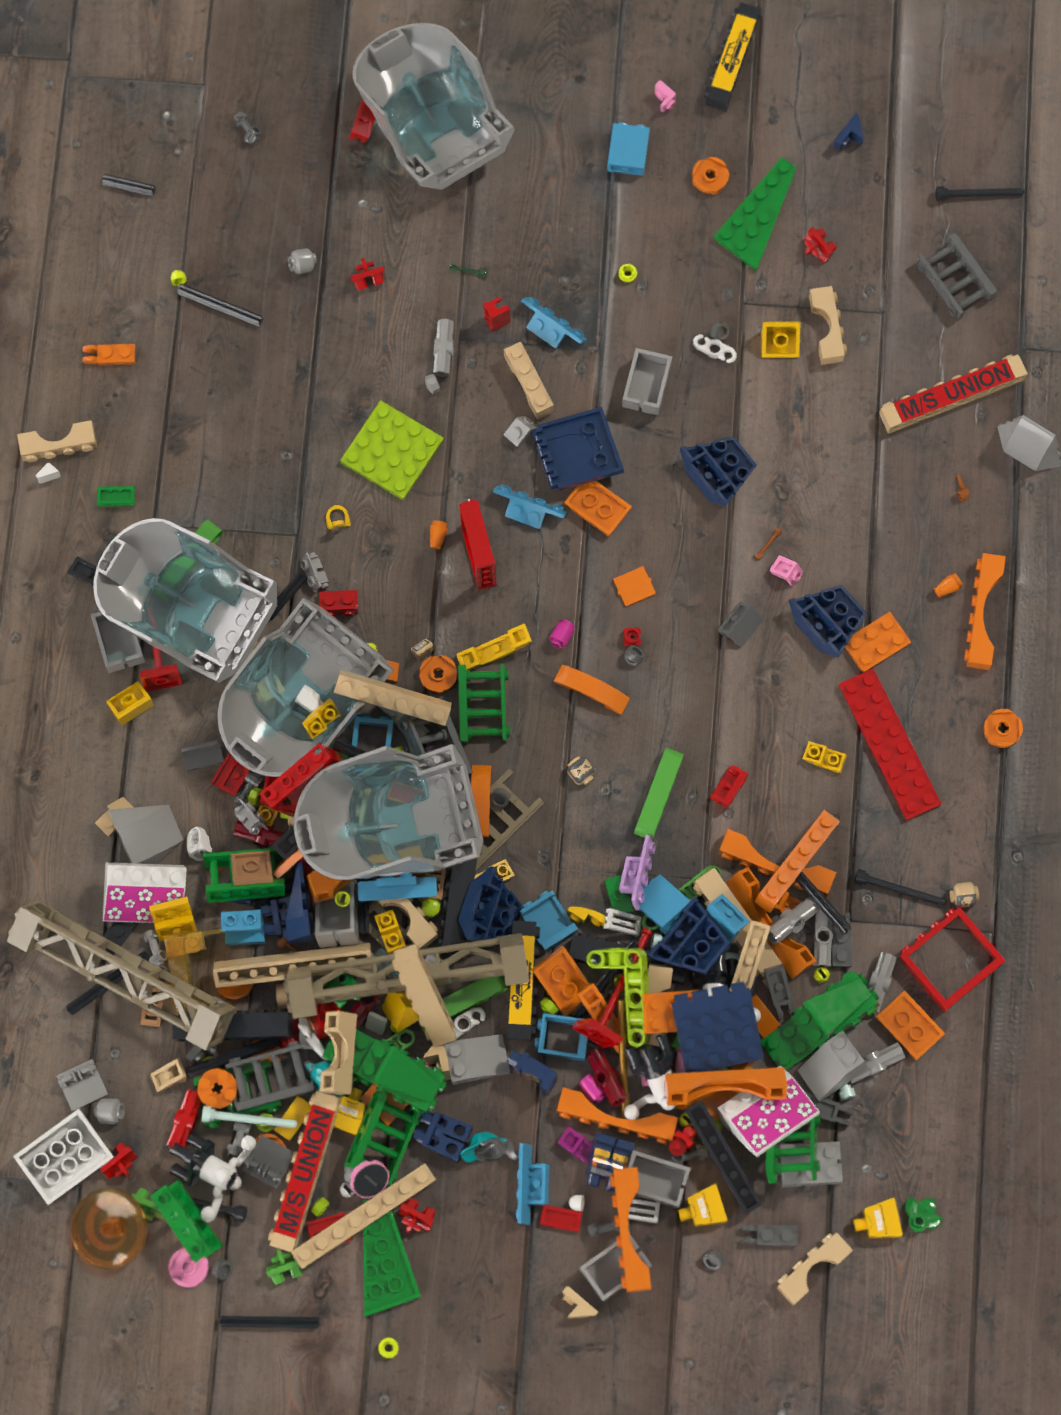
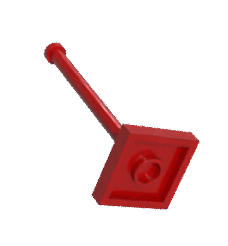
(160, 676)
(596, 1030)

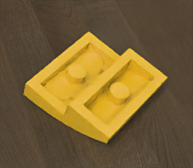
(172, 917)

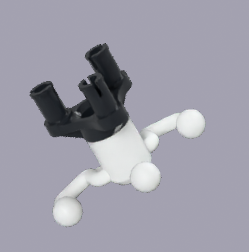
(718, 976)
(654, 1070)
(205, 1166)

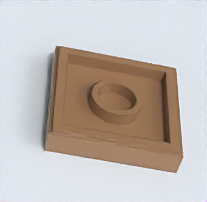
(251, 868)

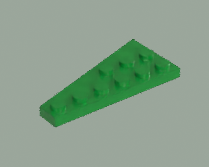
(753, 221)
(386, 1267)

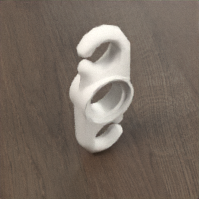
(723, 348)
(468, 1015)
(312, 1040)

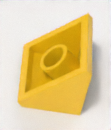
(780, 339)
(130, 703)
(399, 1010)

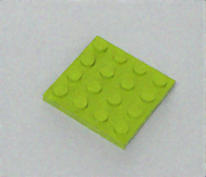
(392, 450)

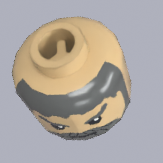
(581, 771)
(964, 894)

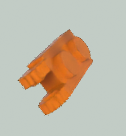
(110, 354)

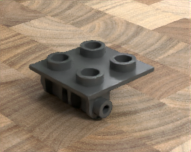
(268, 1161)

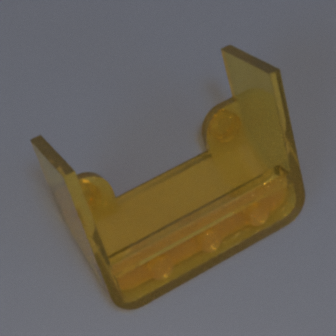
(178, 949)

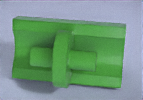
(149, 1207)
(275, 1270)

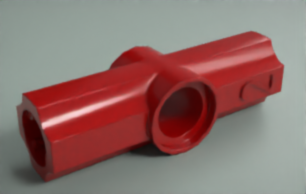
(185, 1119)

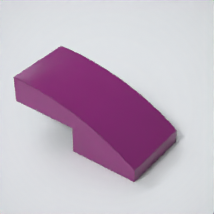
(576, 1144)

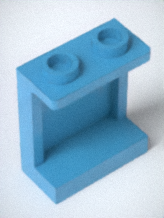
(628, 149)
(663, 903)
(551, 918)
(727, 918)
(243, 927)

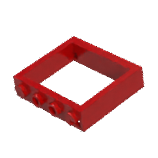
(477, 544)
(294, 780)
(971, 984)

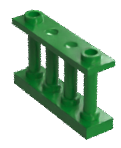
(466, 694)
(227, 891)
(247, 1070)
(370, 1123)
(774, 1153)
(186, 1221)

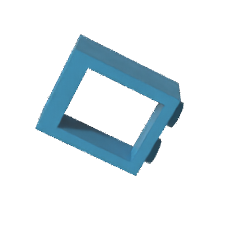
(367, 720)
(539, 1042)

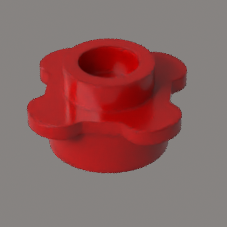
(628, 640)

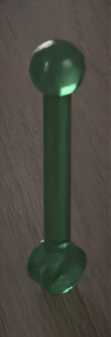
(453, 267)

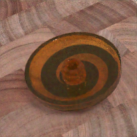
(108, 1228)

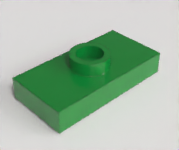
(116, 496)
(618, 900)

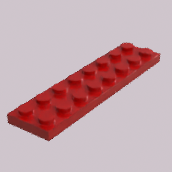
(889, 744)

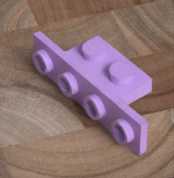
(635, 873)

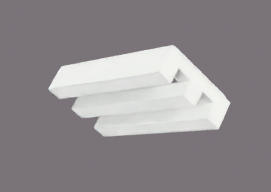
(610, 919)
(645, 1211)

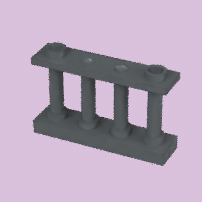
(966, 261)
(446, 734)
(284, 1091)

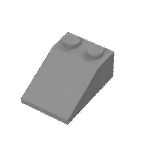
(477, 1058)
(832, 1066)

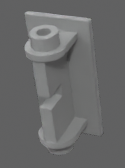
(310, 564)
(246, 815)

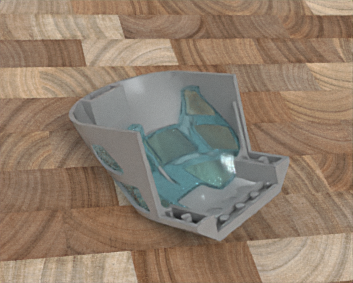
(431, 103)
(184, 596)
(258, 705)
(388, 815)

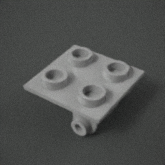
(82, 1085)

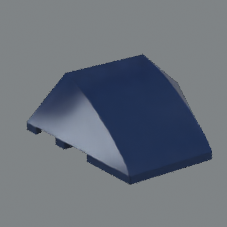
(718, 468)
(828, 618)
(489, 908)
(692, 942)

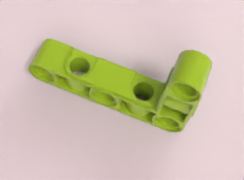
(636, 981)

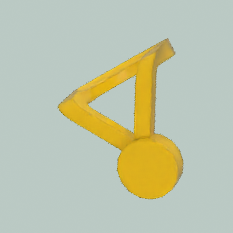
(339, 523)

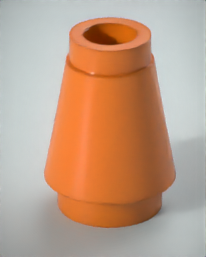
(437, 534)
(948, 585)

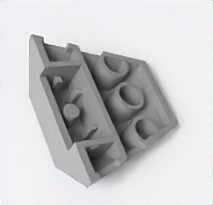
(1030, 443)
(146, 832)

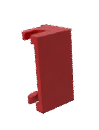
(363, 123)
(496, 316)
(729, 786)

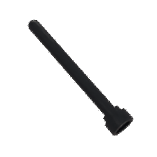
(943, 193)
(864, 878)
(238, 1213)

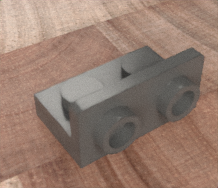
(197, 1054)

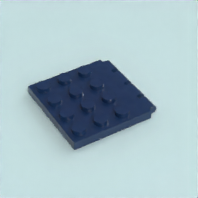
(577, 449)
(717, 1028)

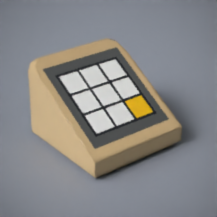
(422, 649)

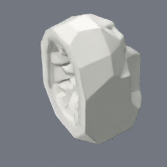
(308, 699)
(198, 843)

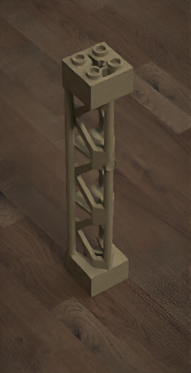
(305, 995)
(206, 1025)

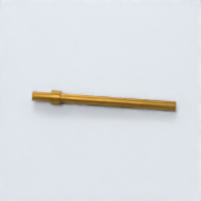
(622, 1056)

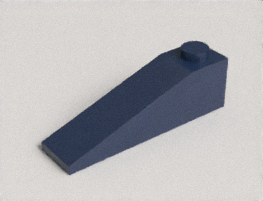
(298, 919)

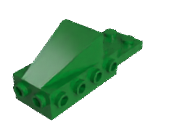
(821, 1019)
(394, 1072)

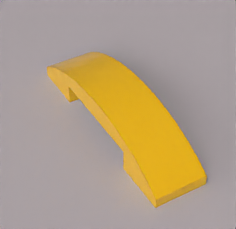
(495, 649)

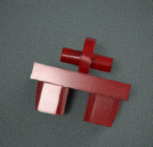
(815, 242)
(359, 279)
(682, 1141)
(120, 1163)
(414, 1218)

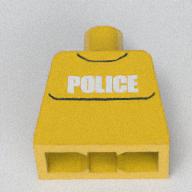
(350, 1113)
(704, 1208)
(880, 1220)

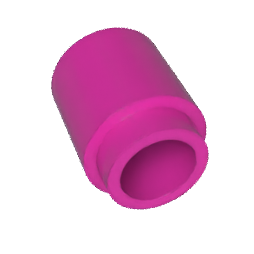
(562, 633)
(591, 1090)

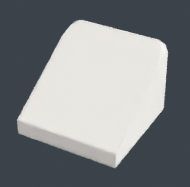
(47, 473)
(376, 1023)

